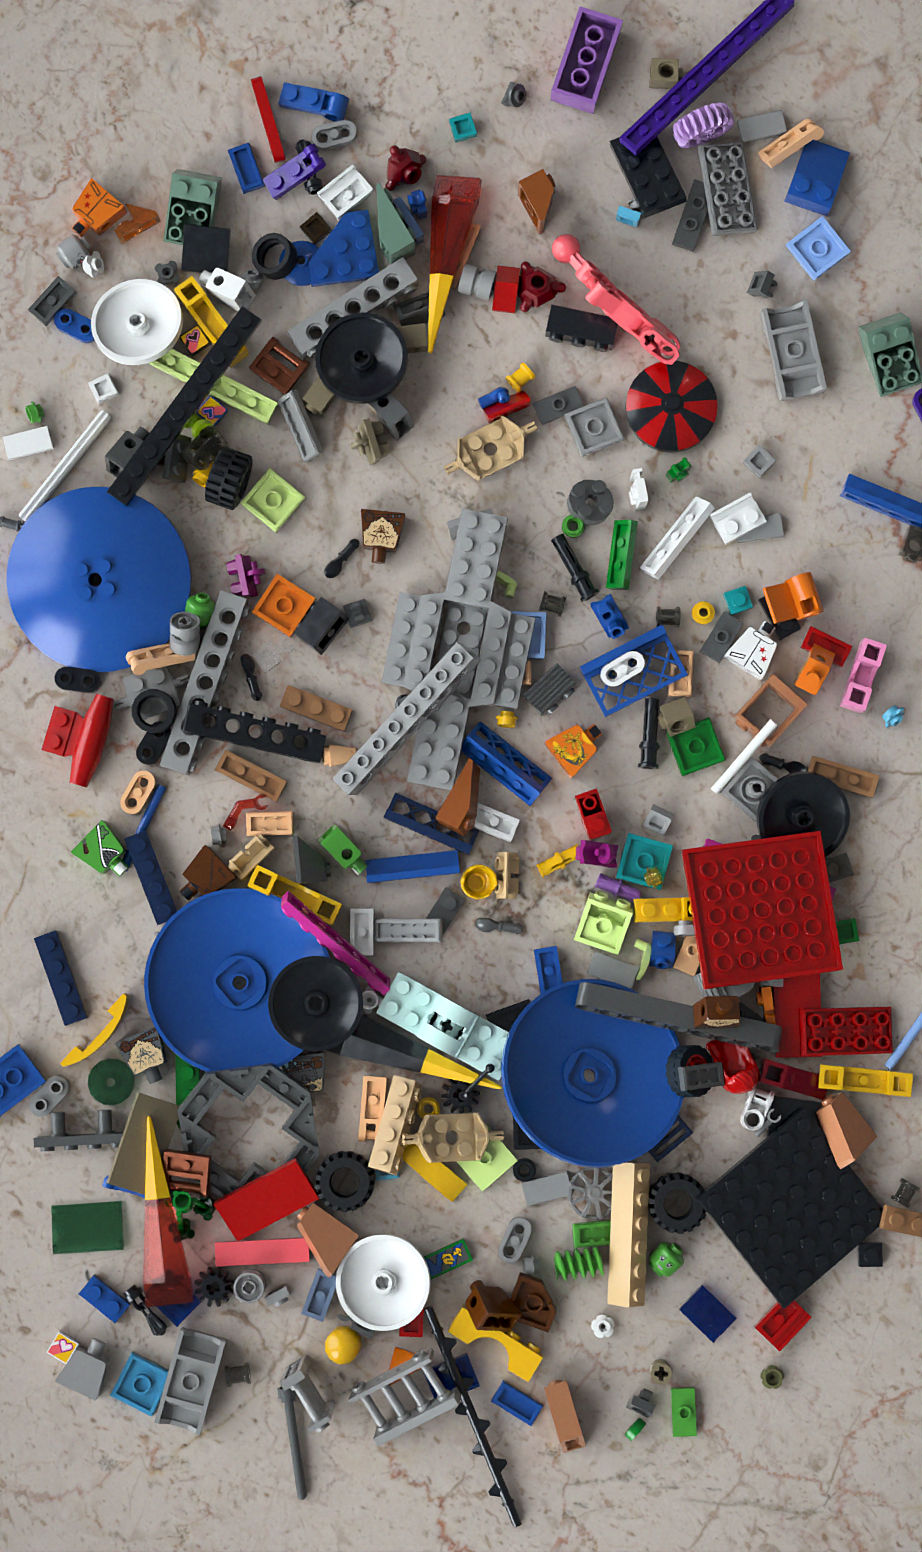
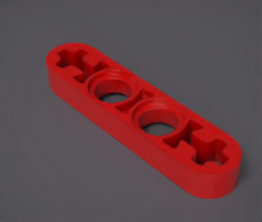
(268, 119)

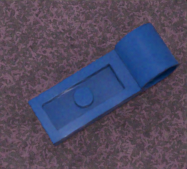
(315, 101)

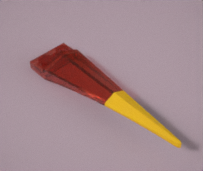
(451, 217)
(164, 1262)

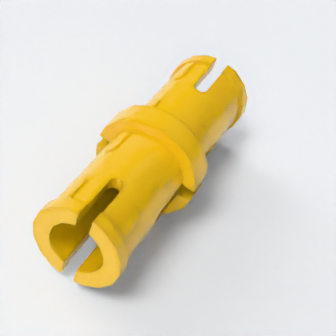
(558, 861)

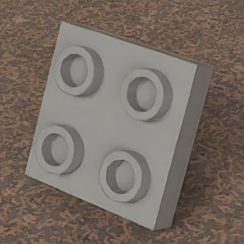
(748, 787)

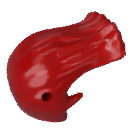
(739, 1067)

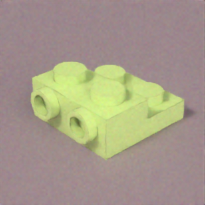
(604, 922)

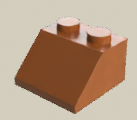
(537, 197)

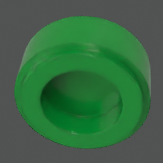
(634, 1429)

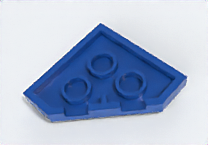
(346, 253)

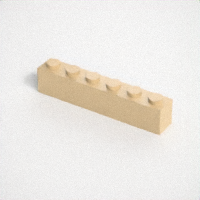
(628, 1234)

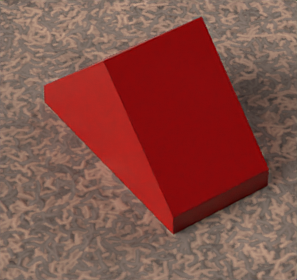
(506, 289)

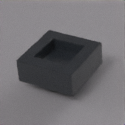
(870, 1254)

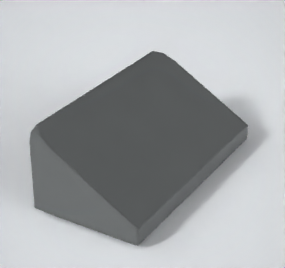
(414, 310)

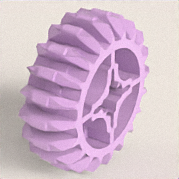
(703, 125)

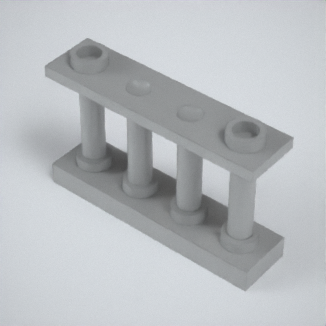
(297, 1379)
(405, 1419)

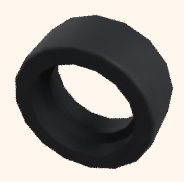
(262, 247)
(136, 712)

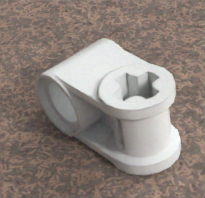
(757, 1106)

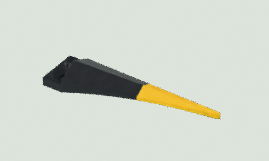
(385, 1046)

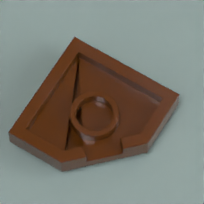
(533, 1302)

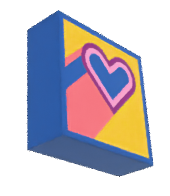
(212, 410)

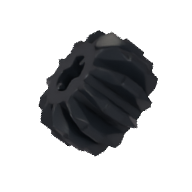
(454, 1100)
(219, 1293)

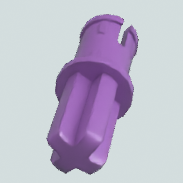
(617, 888)

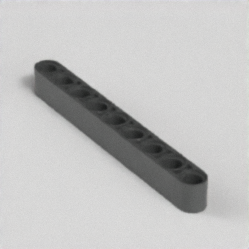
(673, 1017)

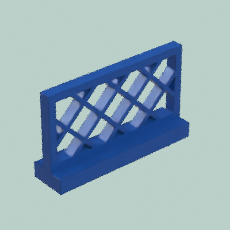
(640, 645)

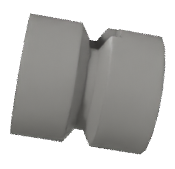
(477, 282)
(184, 633)
(249, 1286)

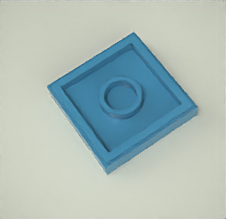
(140, 1384)

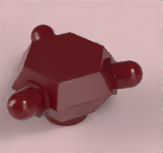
(403, 167)
(537, 286)

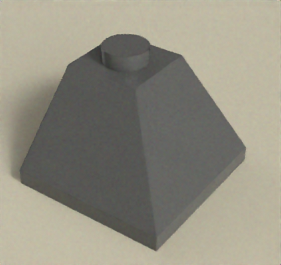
(309, 864)

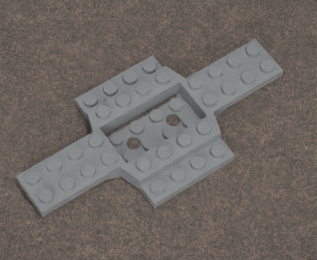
(502, 650)

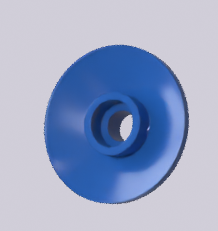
(300, 274)

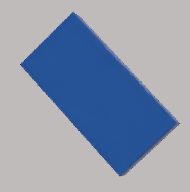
(246, 168)
(517, 1403)

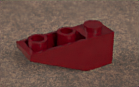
(791, 1078)

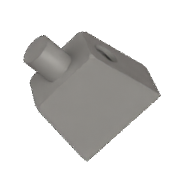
(85, 1370)

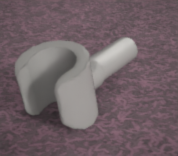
(767, 1122)

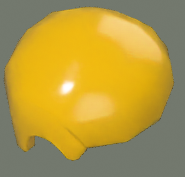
(478, 881)
(343, 1345)

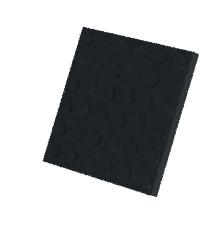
(792, 1208)

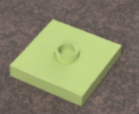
(272, 500)
(493, 1164)

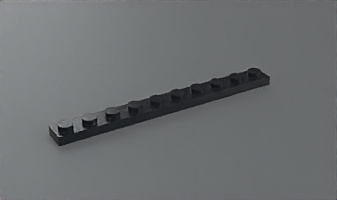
(184, 406)

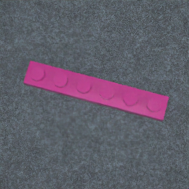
(337, 944)

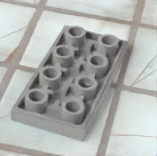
(727, 188)

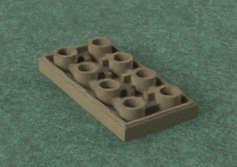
(130, 1159)

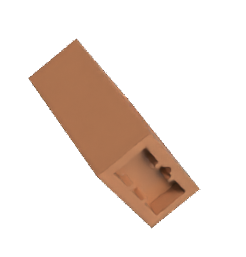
(784, 693)

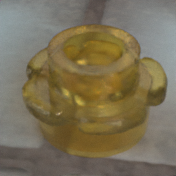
(653, 877)

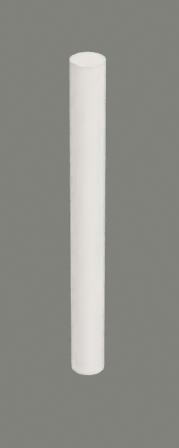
(744, 756)

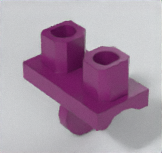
(248, 575)
(597, 854)

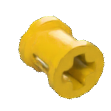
(520, 377)

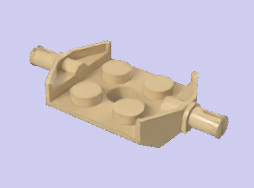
(501, 433)
(470, 1133)

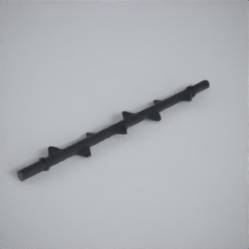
(479, 1425)

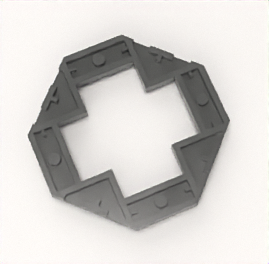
(241, 1083)

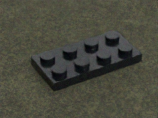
(649, 177)

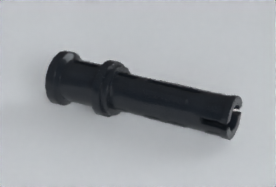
(579, 577)
(649, 744)

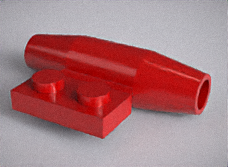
(81, 737)

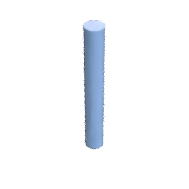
(905, 1043)

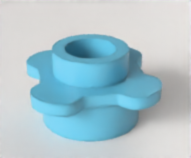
(893, 716)

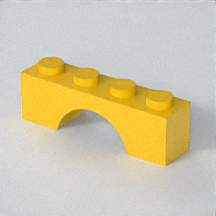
(204, 313)
(272, 883)
(522, 1357)

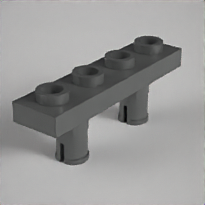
(59, 1137)

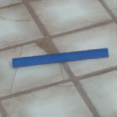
(147, 817)

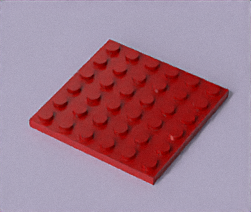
(762, 910)

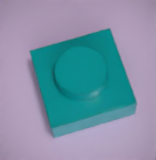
(462, 127)
(737, 600)

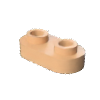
(137, 792)

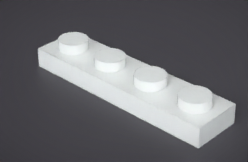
(677, 537)

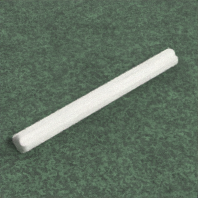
(66, 464)

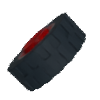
(685, 1056)

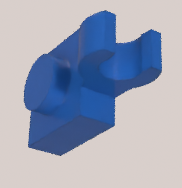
(417, 203)

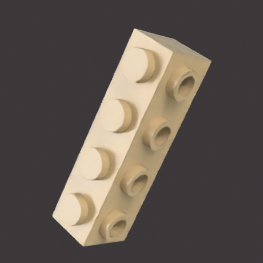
(395, 1122)

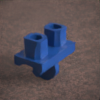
(610, 616)

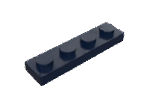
(151, 877)
(60, 978)

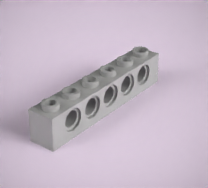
(397, 271)

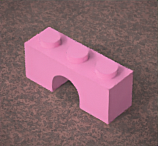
(862, 674)

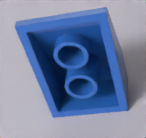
(817, 177)

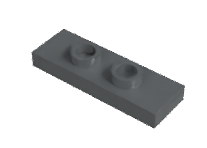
(692, 218)

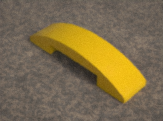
(118, 1011)
(865, 1080)
(435, 1173)

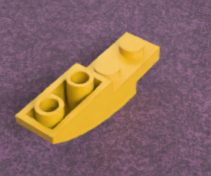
(662, 910)

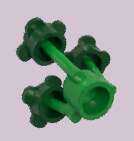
(184, 1203)

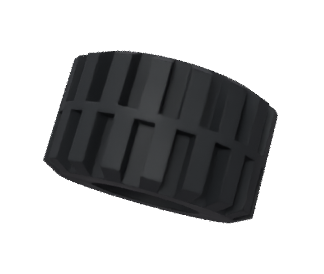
(228, 478)
(334, 1199)
(656, 1203)

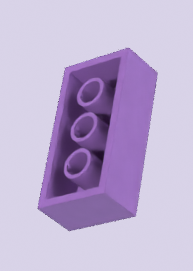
(586, 60)

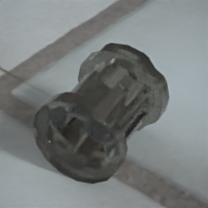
(550, 607)
(668, 616)
(910, 1190)
(237, 1374)

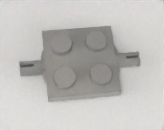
(152, 679)

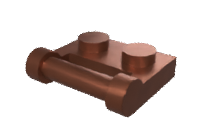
(275, 372)
(188, 1166)

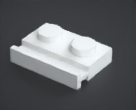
(345, 192)
(638, 493)
(737, 518)

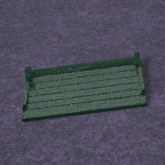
(87, 1227)

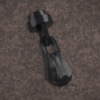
(315, 184)
(156, 1325)

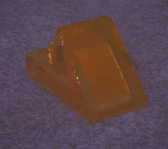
(142, 221)

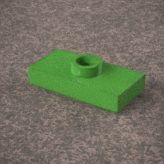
(591, 1233)
(683, 1411)

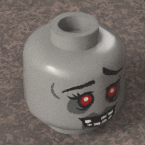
(73, 251)

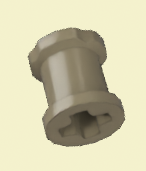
(665, 1376)

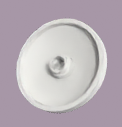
(137, 322)
(383, 1282)

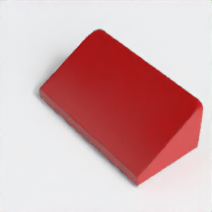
(516, 403)

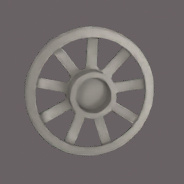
(592, 1193)

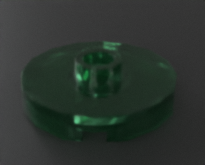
(122, 1076)

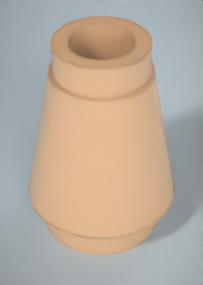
(337, 755)

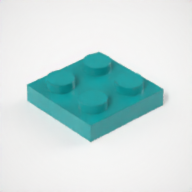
(640, 854)

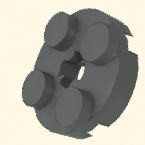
(599, 493)

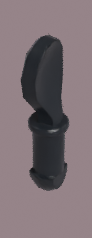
(335, 566)
(248, 667)
(791, 767)

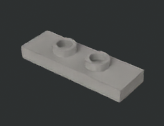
(300, 426)
(408, 930)

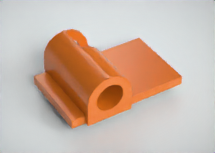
(793, 599)

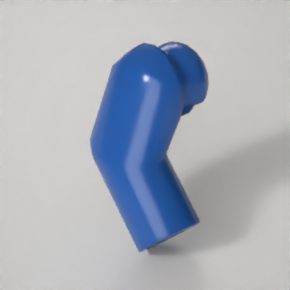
(498, 395)

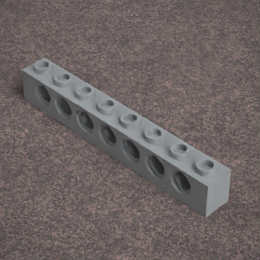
(225, 604)
(406, 719)

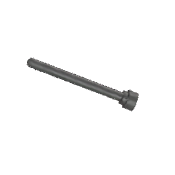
(287, 1397)

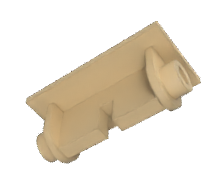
(255, 853)
(506, 864)

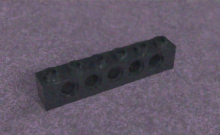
(310, 752)

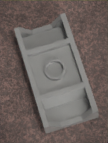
(793, 351)
(190, 1380)

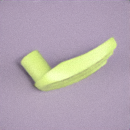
(507, 581)
(646, 947)

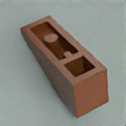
(461, 804)

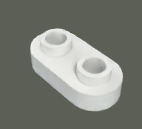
(622, 669)

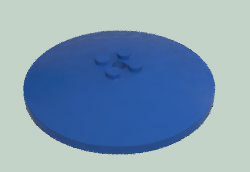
(140, 568)
(194, 972)
(580, 1120)

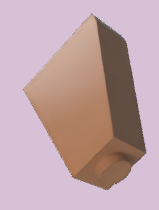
(844, 1129)
(325, 1237)
(564, 1416)

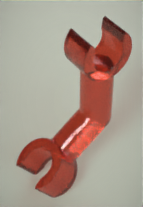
(242, 804)

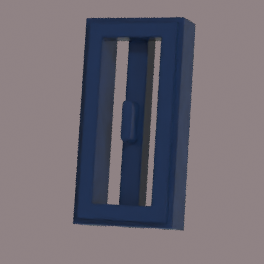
(682, 1125)

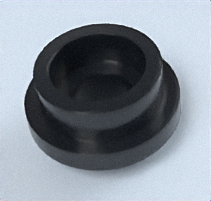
(524, 1177)

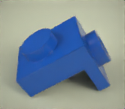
(662, 950)

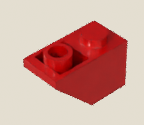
(592, 814)

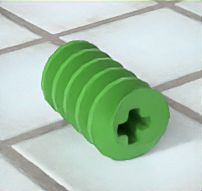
(578, 1263)

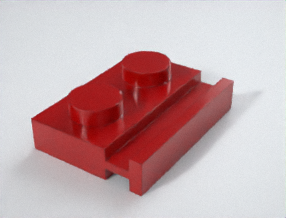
(782, 1324)

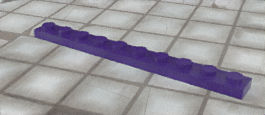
(704, 74)

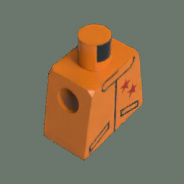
(96, 210)

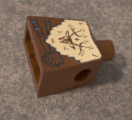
(381, 532)
(719, 1012)

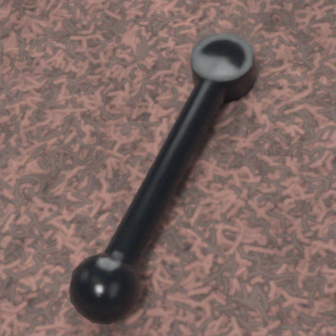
(463, 1095)

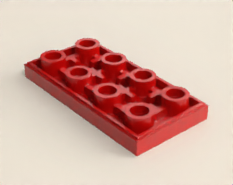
(796, 994)
(846, 1031)
(266, 1199)

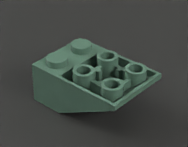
(191, 201)
(394, 237)
(891, 353)

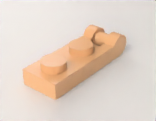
(790, 142)
(154, 657)
(371, 1105)

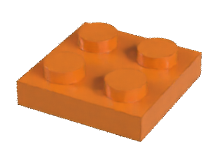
(283, 605)

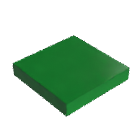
(696, 748)

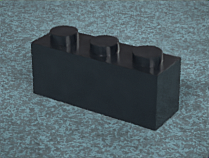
(581, 328)

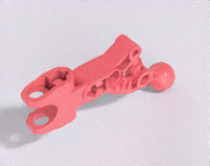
(617, 305)

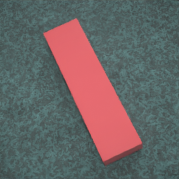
(261, 1251)

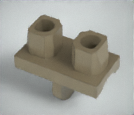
(366, 441)

